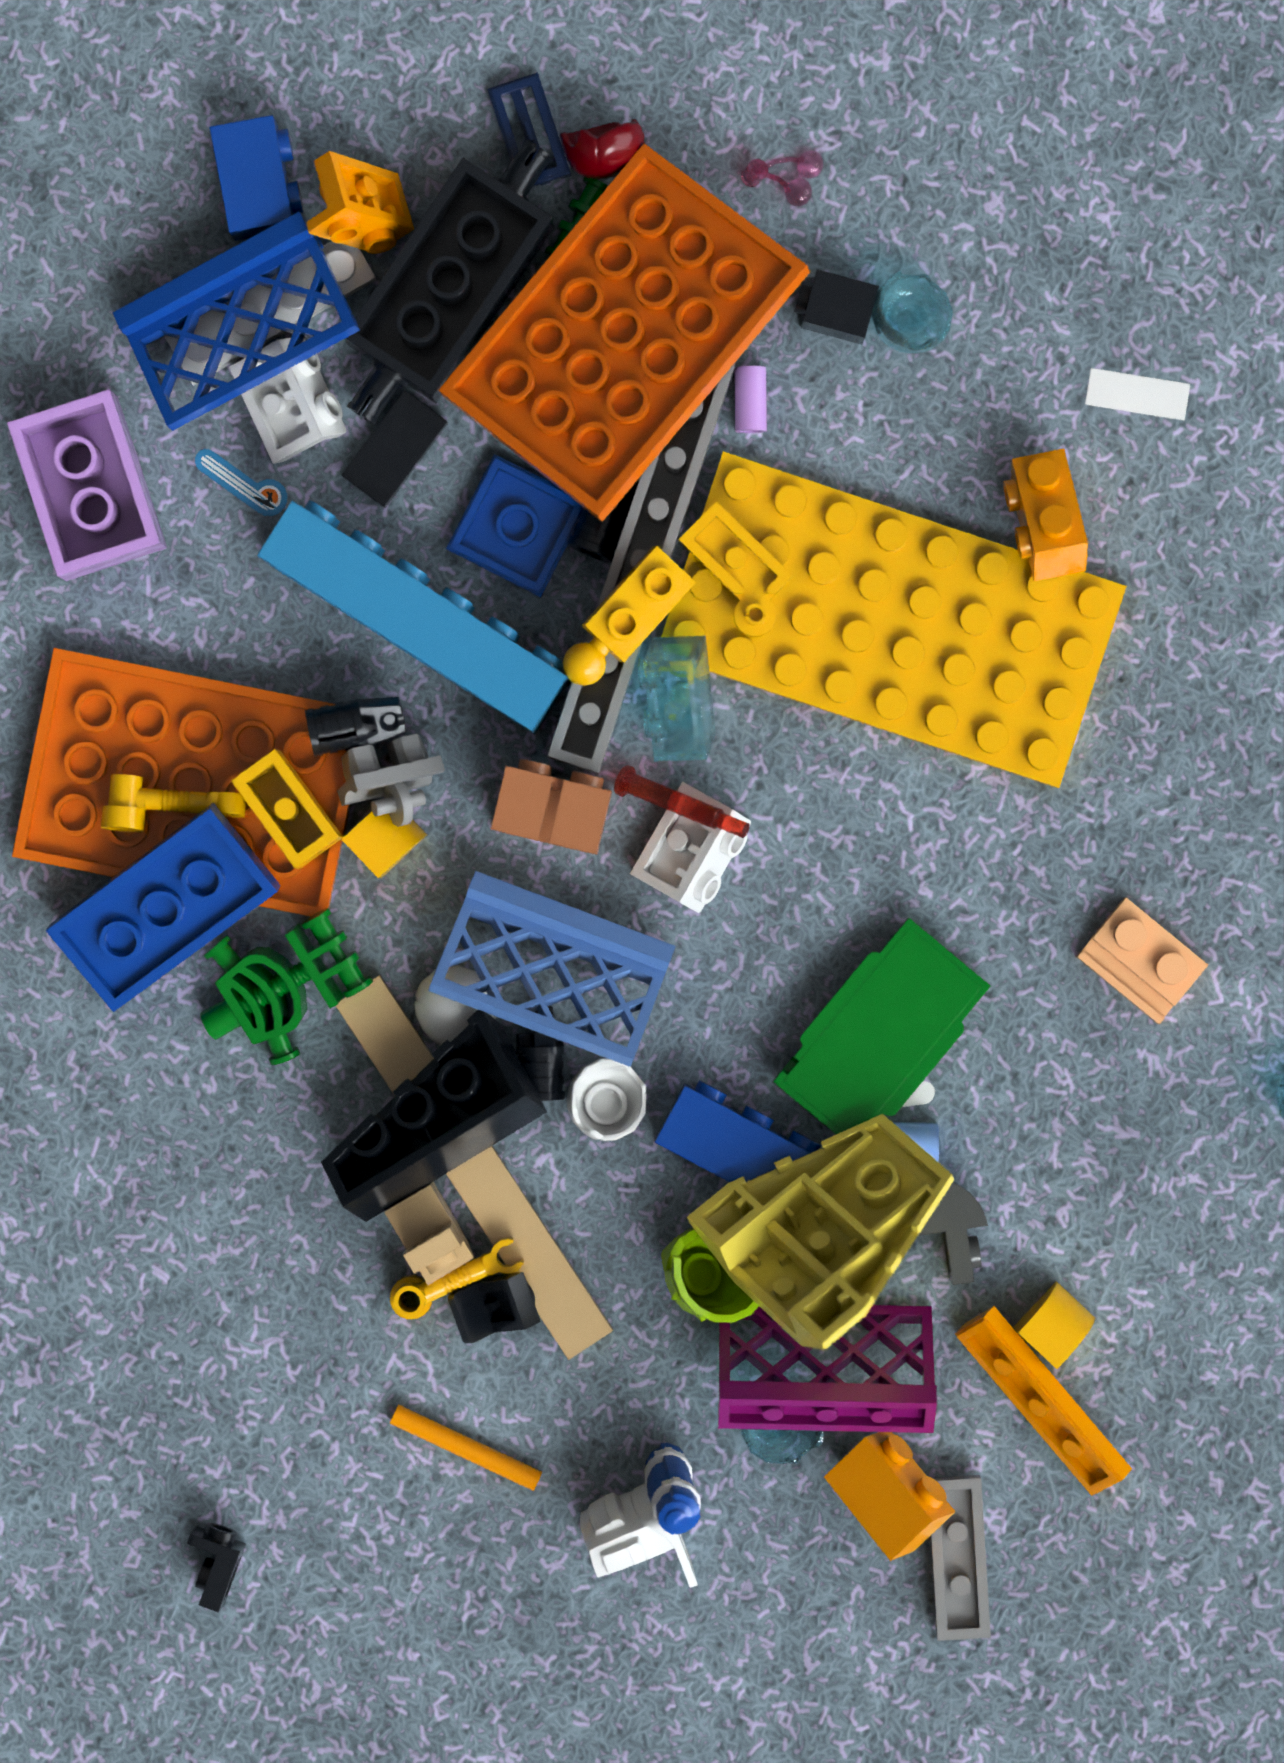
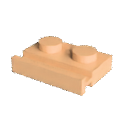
(1142, 960)

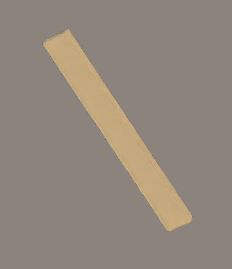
(484, 1180)

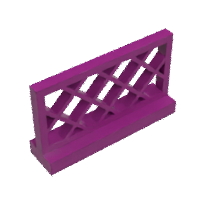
(826, 1400)

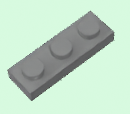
(960, 1563)

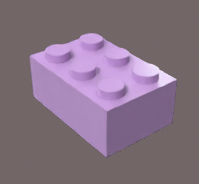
(87, 485)

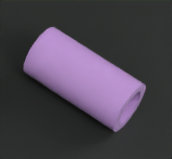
(750, 399)

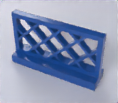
(227, 279)

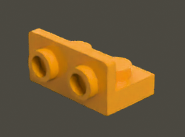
(362, 204)

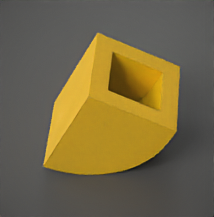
(382, 843)
(1055, 1325)

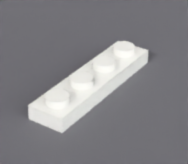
(350, 272)

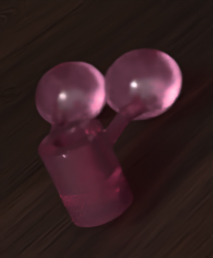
(798, 190)

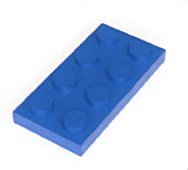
(163, 907)

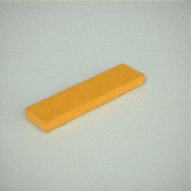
(1043, 1401)

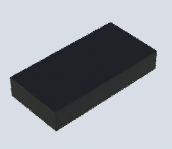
(394, 449)

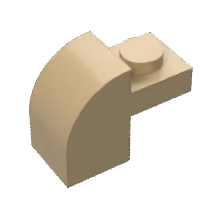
(429, 1233)

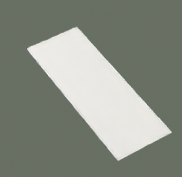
(1137, 394)

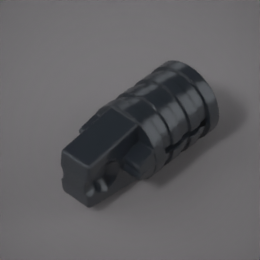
(601, 538)
(354, 724)
(542, 1062)

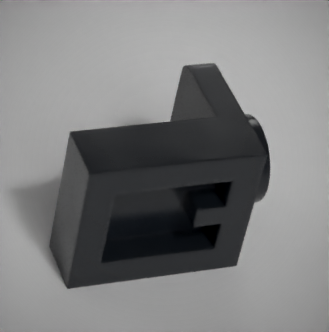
(218, 1573)

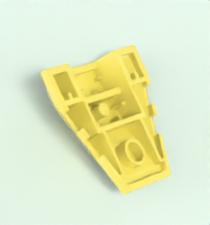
(824, 1228)

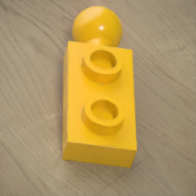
(627, 615)

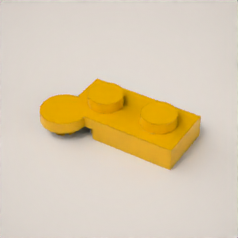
(740, 566)

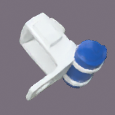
(646, 1520)

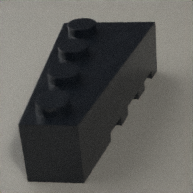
(436, 1121)

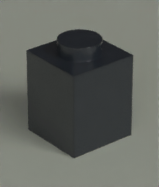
(837, 306)

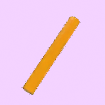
(465, 1447)

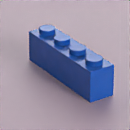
(723, 1138)

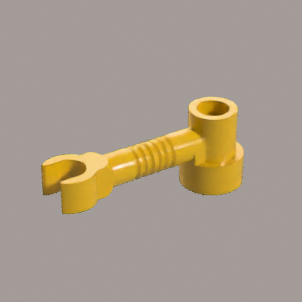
(130, 802)
(472, 1271)

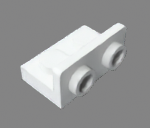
(292, 407)
(688, 857)

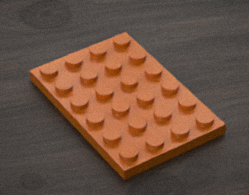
(624, 331)
(177, 736)

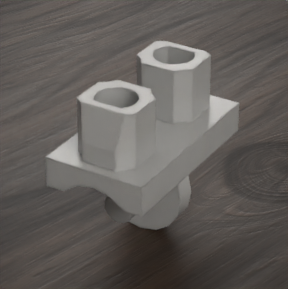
(409, 771)

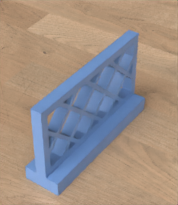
(556, 929)

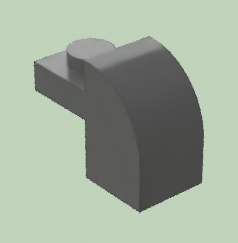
(952, 1218)

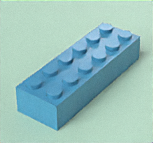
(414, 617)

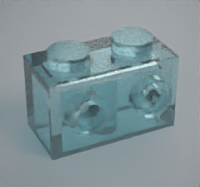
(678, 698)

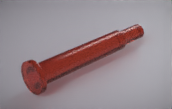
(677, 802)

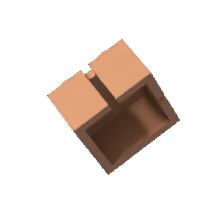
(552, 808)

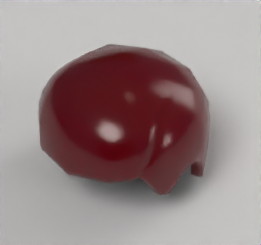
(602, 149)

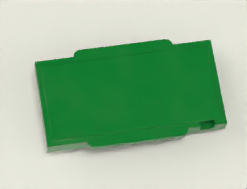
(882, 1031)

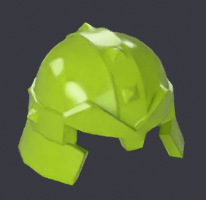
(701, 1283)

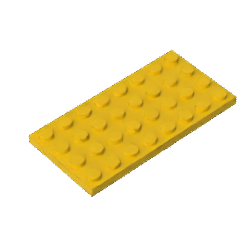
(906, 624)

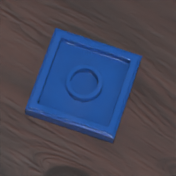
(516, 526)

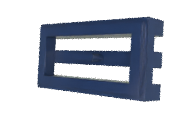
(514, 88)

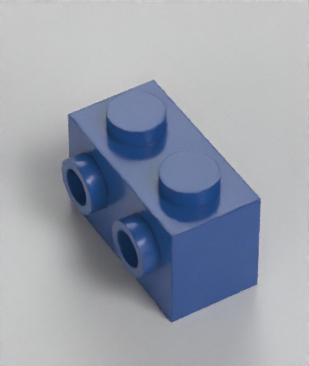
(254, 175)

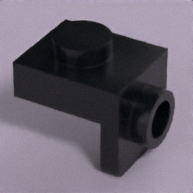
(493, 1306)

